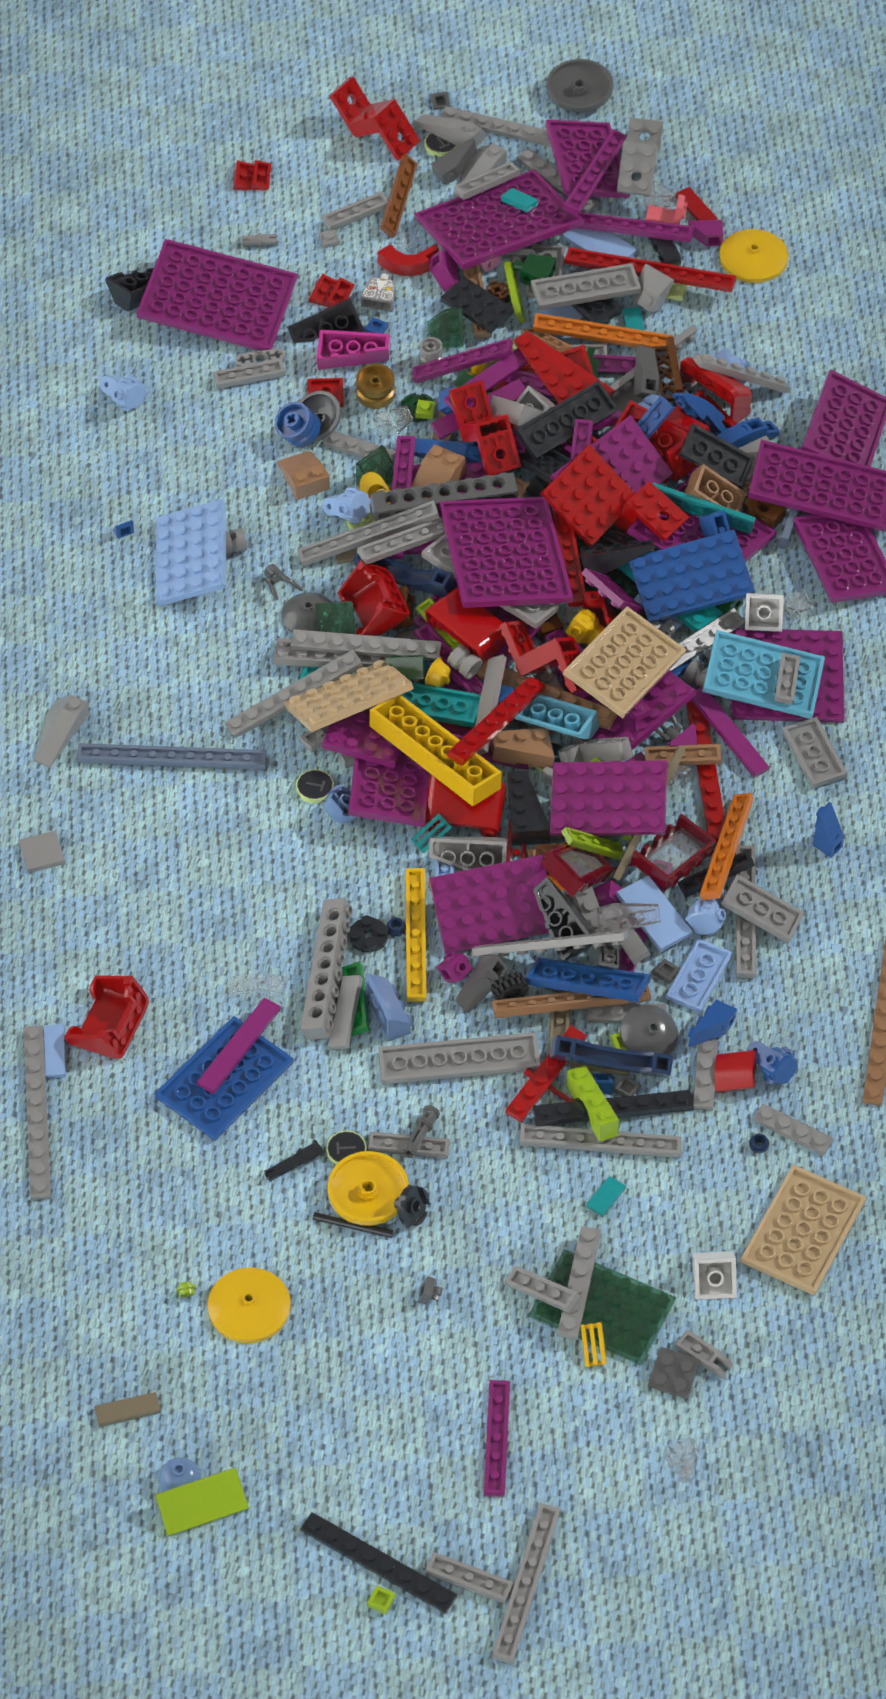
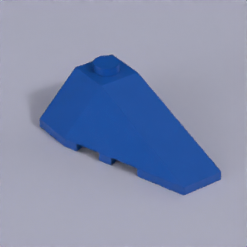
(467, 449)

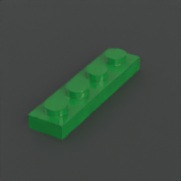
(361, 1021)

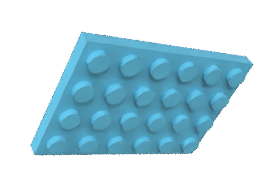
(749, 670)

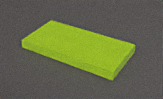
(201, 1501)

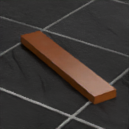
(398, 196)

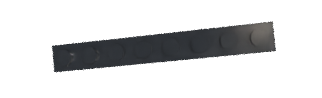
(622, 1106)
(378, 1562)

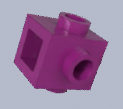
(454, 967)

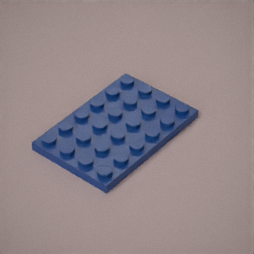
(691, 576)
(244, 1085)

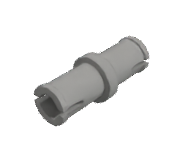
(259, 239)

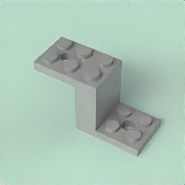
(640, 156)

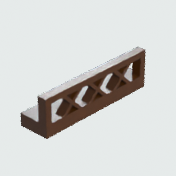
(673, 368)

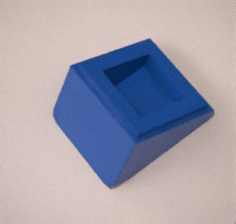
(124, 529)
(604, 1081)

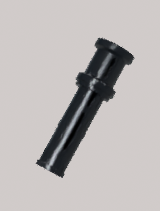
(302, 1156)

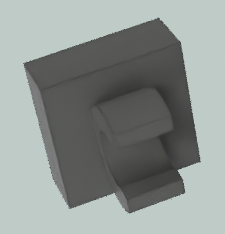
(429, 1291)

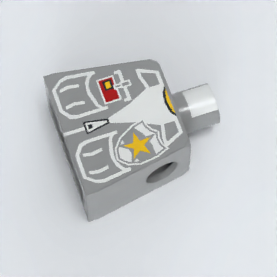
(379, 293)

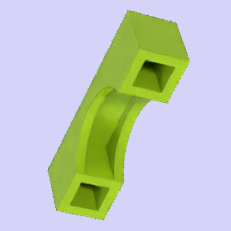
(601, 1115)

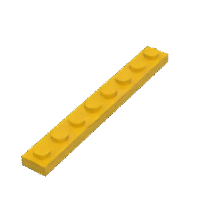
(415, 935)

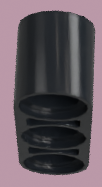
(667, 251)

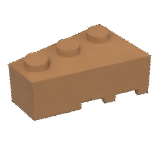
(524, 747)

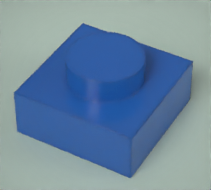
(376, 326)

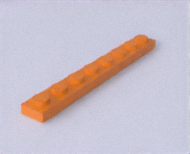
(597, 331)
(726, 846)

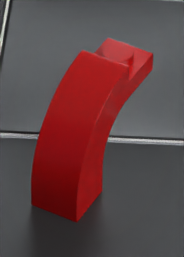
(405, 264)

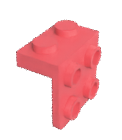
(666, 215)

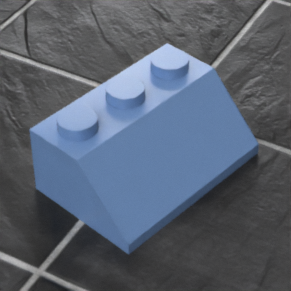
(387, 1007)

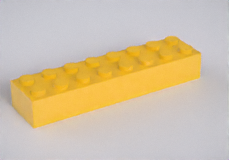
(429, 745)

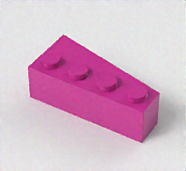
(351, 348)

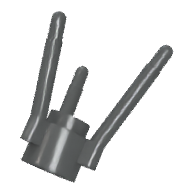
(274, 574)
(670, 732)

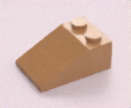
(439, 467)
(304, 474)
(712, 487)

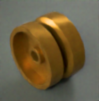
(375, 386)

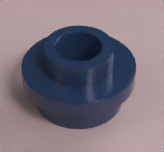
(396, 922)
(759, 1138)

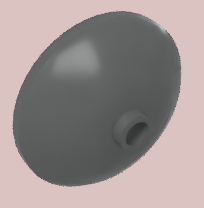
(326, 408)
(297, 615)
(638, 1036)

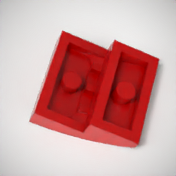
(252, 176)
(330, 291)
(735, 1071)

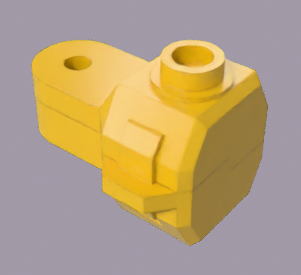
(584, 627)

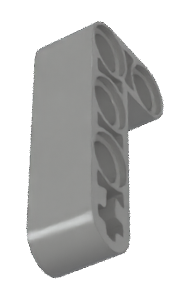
(603, 748)

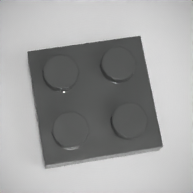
(674, 1373)

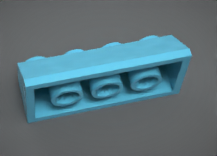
(561, 717)

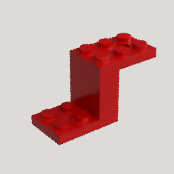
(374, 118)
(488, 430)
(677, 464)
(647, 506)
(537, 660)

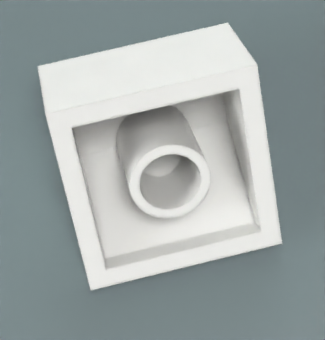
(764, 612)
(714, 1275)

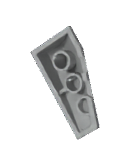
(451, 130)
(484, 160)
(59, 727)
(468, 851)

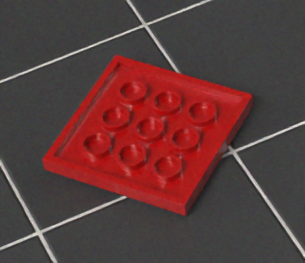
(588, 495)

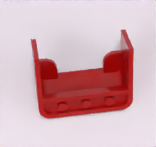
(722, 385)

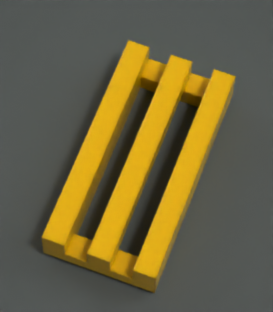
(593, 1344)

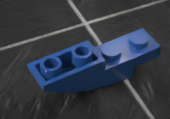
(701, 410)
(749, 431)

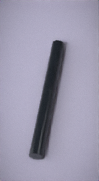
(344, 1223)

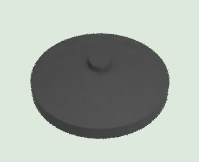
(579, 85)

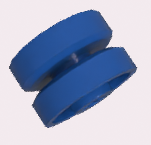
(297, 424)

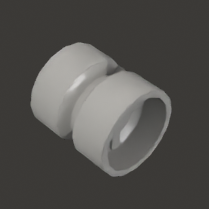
(430, 349)
(235, 541)
(467, 663)
(695, 673)

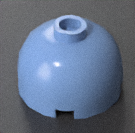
(338, 804)
(178, 1472)

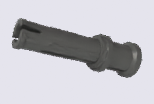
(423, 1125)

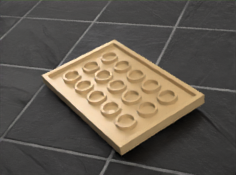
(624, 662)
(348, 695)
(803, 1230)

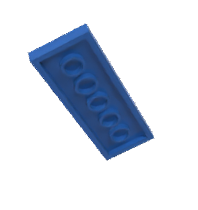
(588, 979)

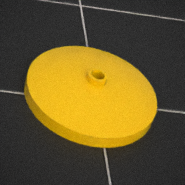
(753, 255)
(366, 1187)
(249, 1305)

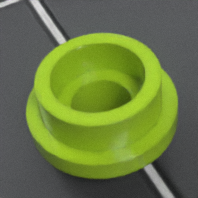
(186, 1289)

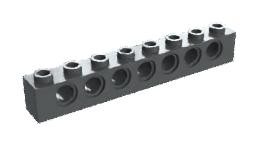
(433, 491)

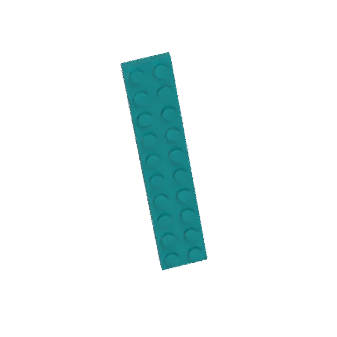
(438, 703)

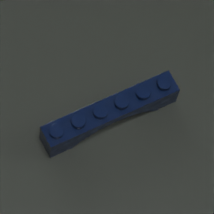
(430, 581)
(618, 1059)

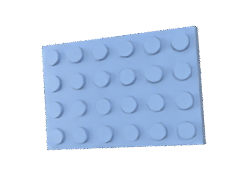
(191, 552)

